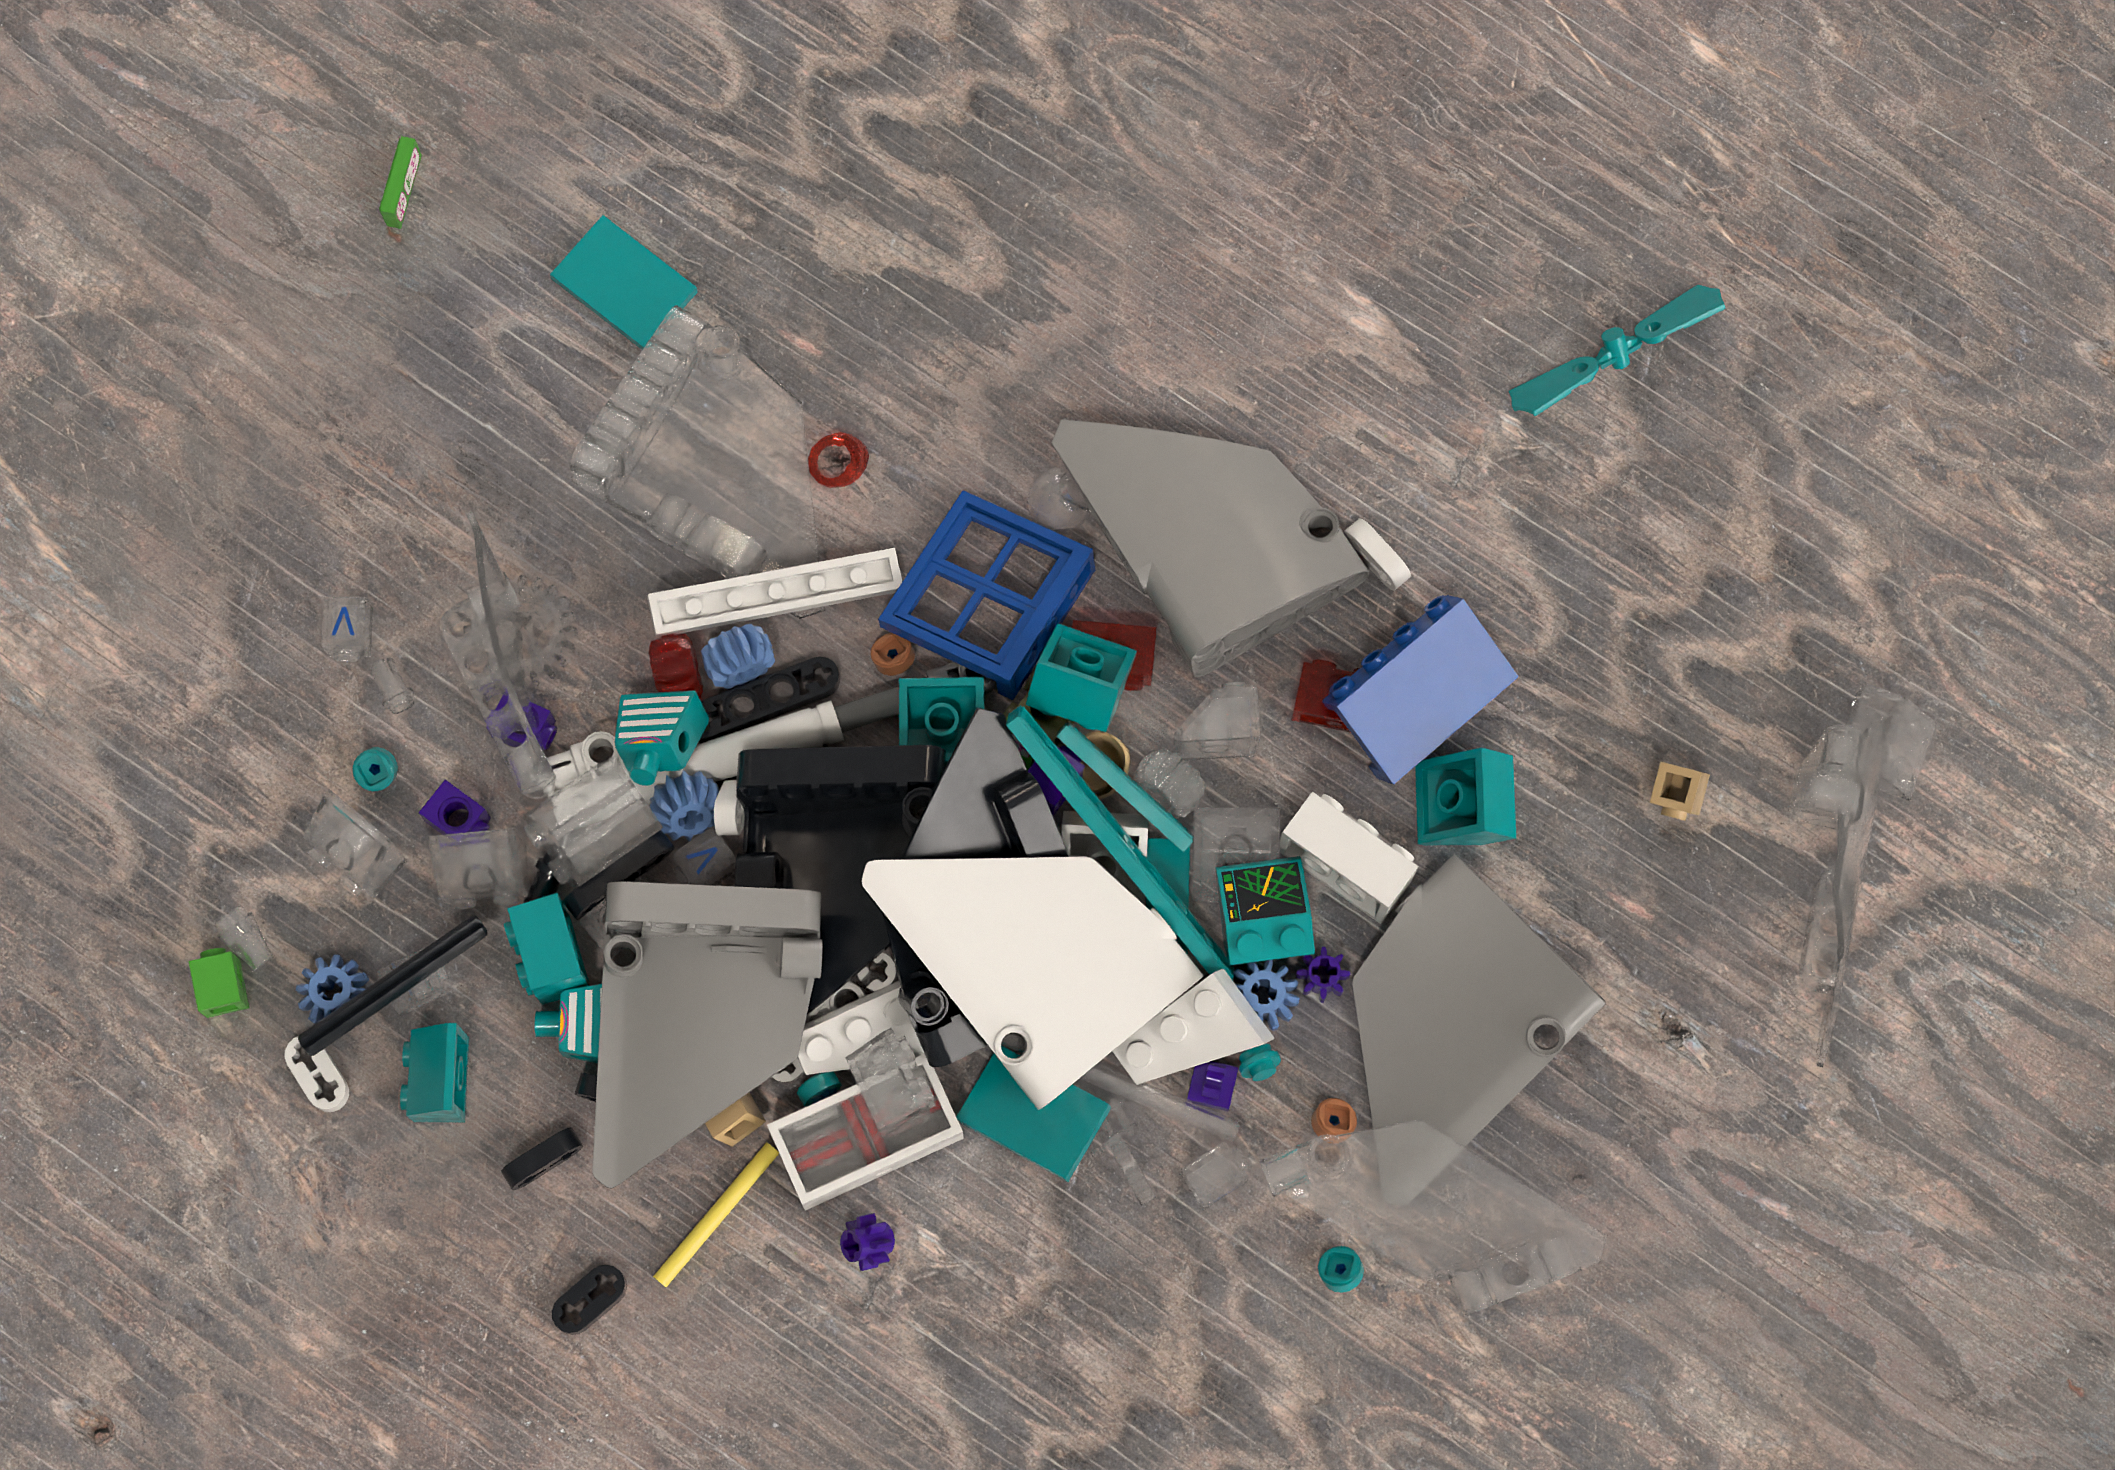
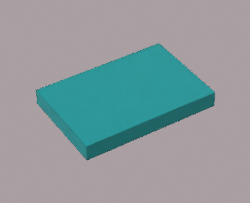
(622, 281)
(1047, 1137)

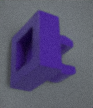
(1213, 1085)

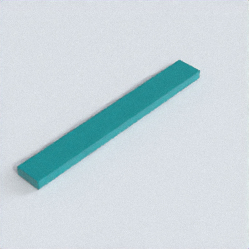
(1117, 841)

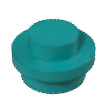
(1259, 1062)

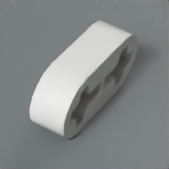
(1377, 554)
(728, 810)
(307, 1079)

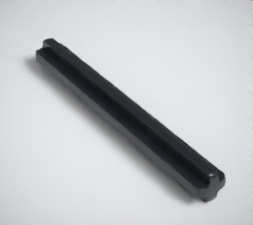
(392, 985)

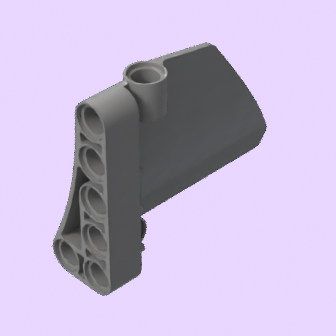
(1456, 1005)
(698, 1012)

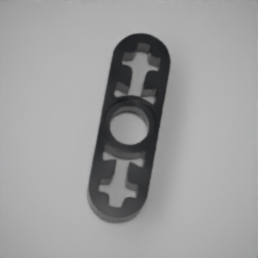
(625, 869)

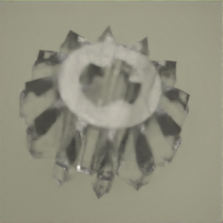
(1170, 781)

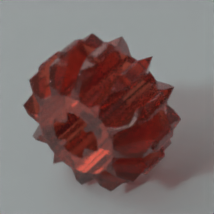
(675, 664)

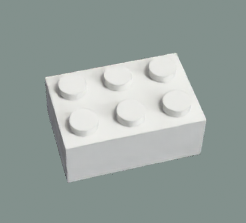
(1348, 856)

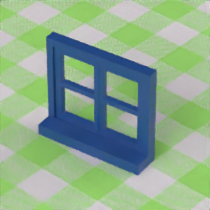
(1039, 616)

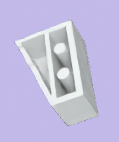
(1193, 1030)

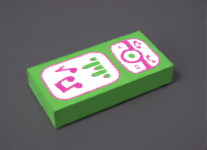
(400, 182)

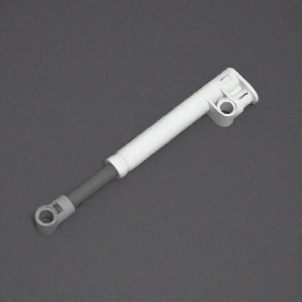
(796, 730)

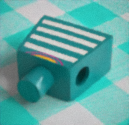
(658, 732)
(575, 1023)

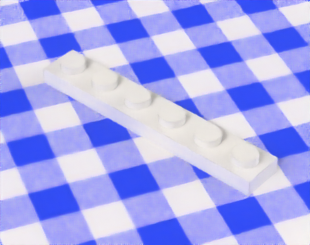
(774, 592)

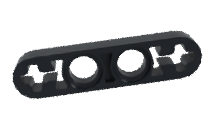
(764, 706)

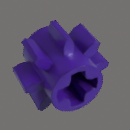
(1332, 968)
(867, 1242)

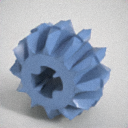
(738, 656)
(685, 804)
(324, 980)
(1276, 989)

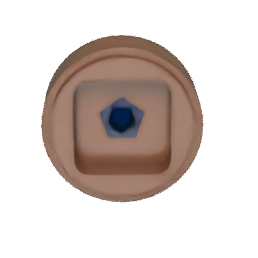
(892, 654)
(1333, 1118)

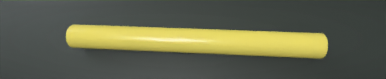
(716, 1214)

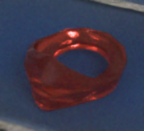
(853, 471)

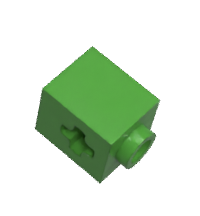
(218, 983)

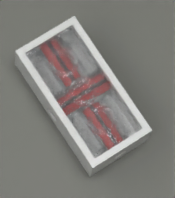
(839, 1147)

